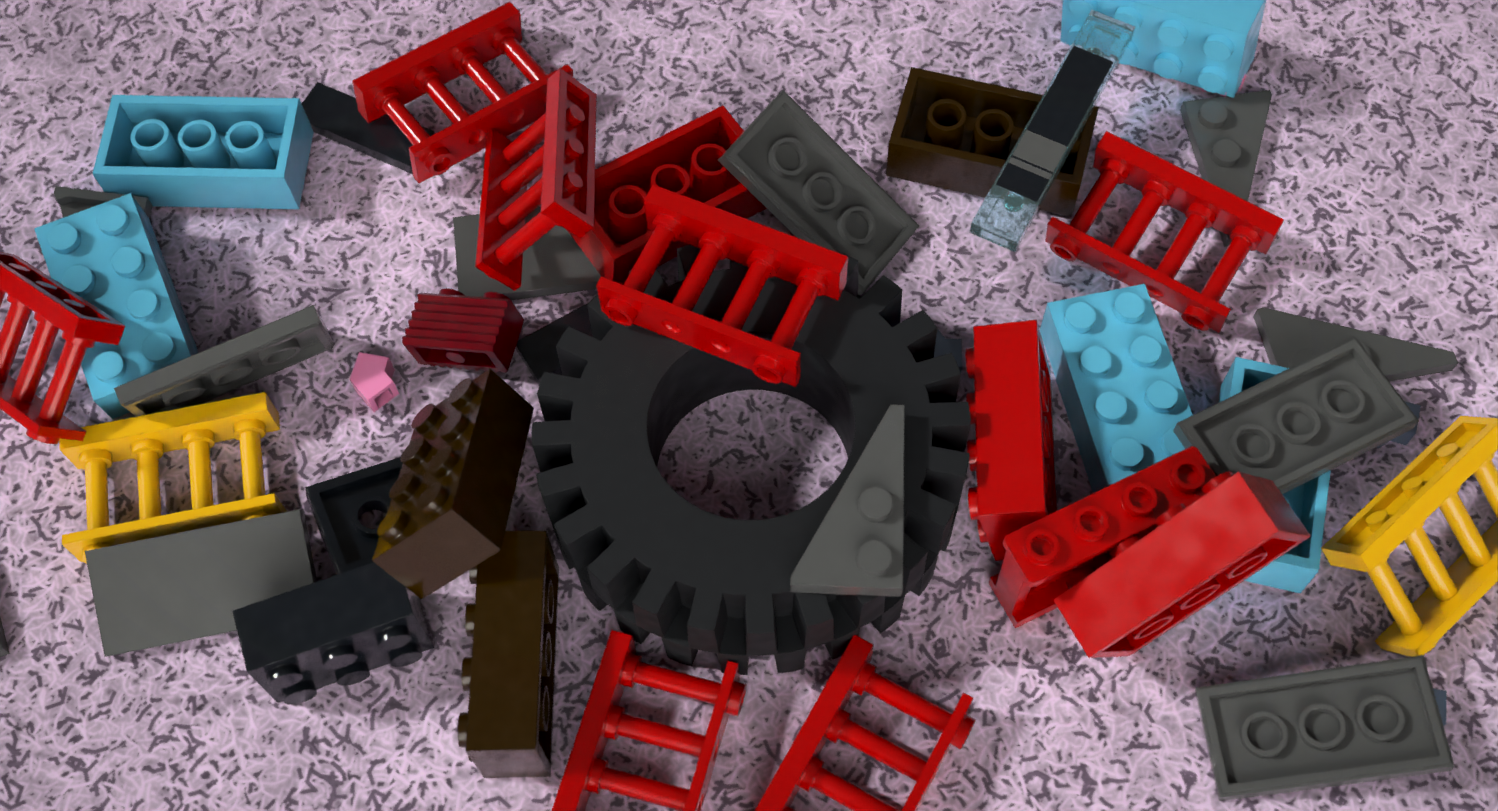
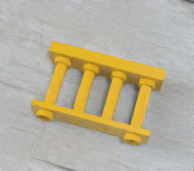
(146, 440)
(1398, 516)

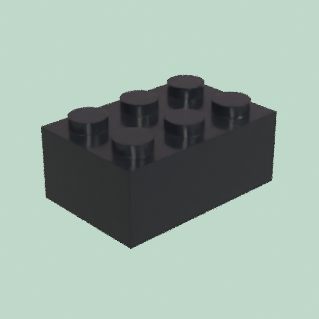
(331, 633)

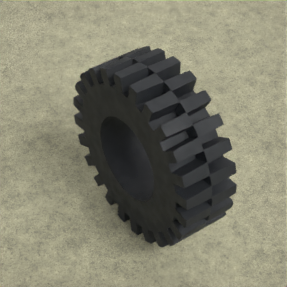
(710, 576)

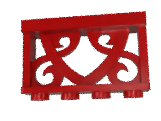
(1083, 533)

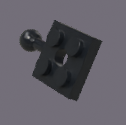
(341, 503)

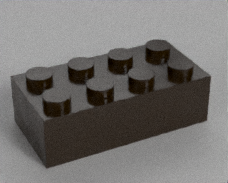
(962, 132)
(454, 485)
(512, 659)

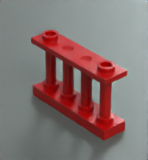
(437, 63)
(1164, 185)
(563, 191)
(720, 237)
(54, 310)
(606, 719)
(832, 722)

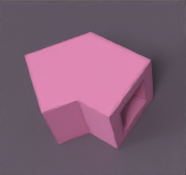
(373, 380)

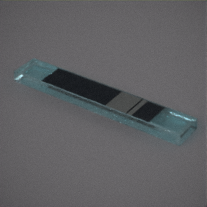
(1052, 131)

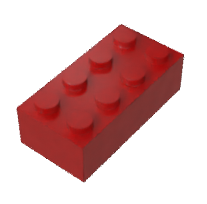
(677, 161)
(1012, 430)
(1180, 565)

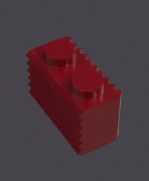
(463, 330)

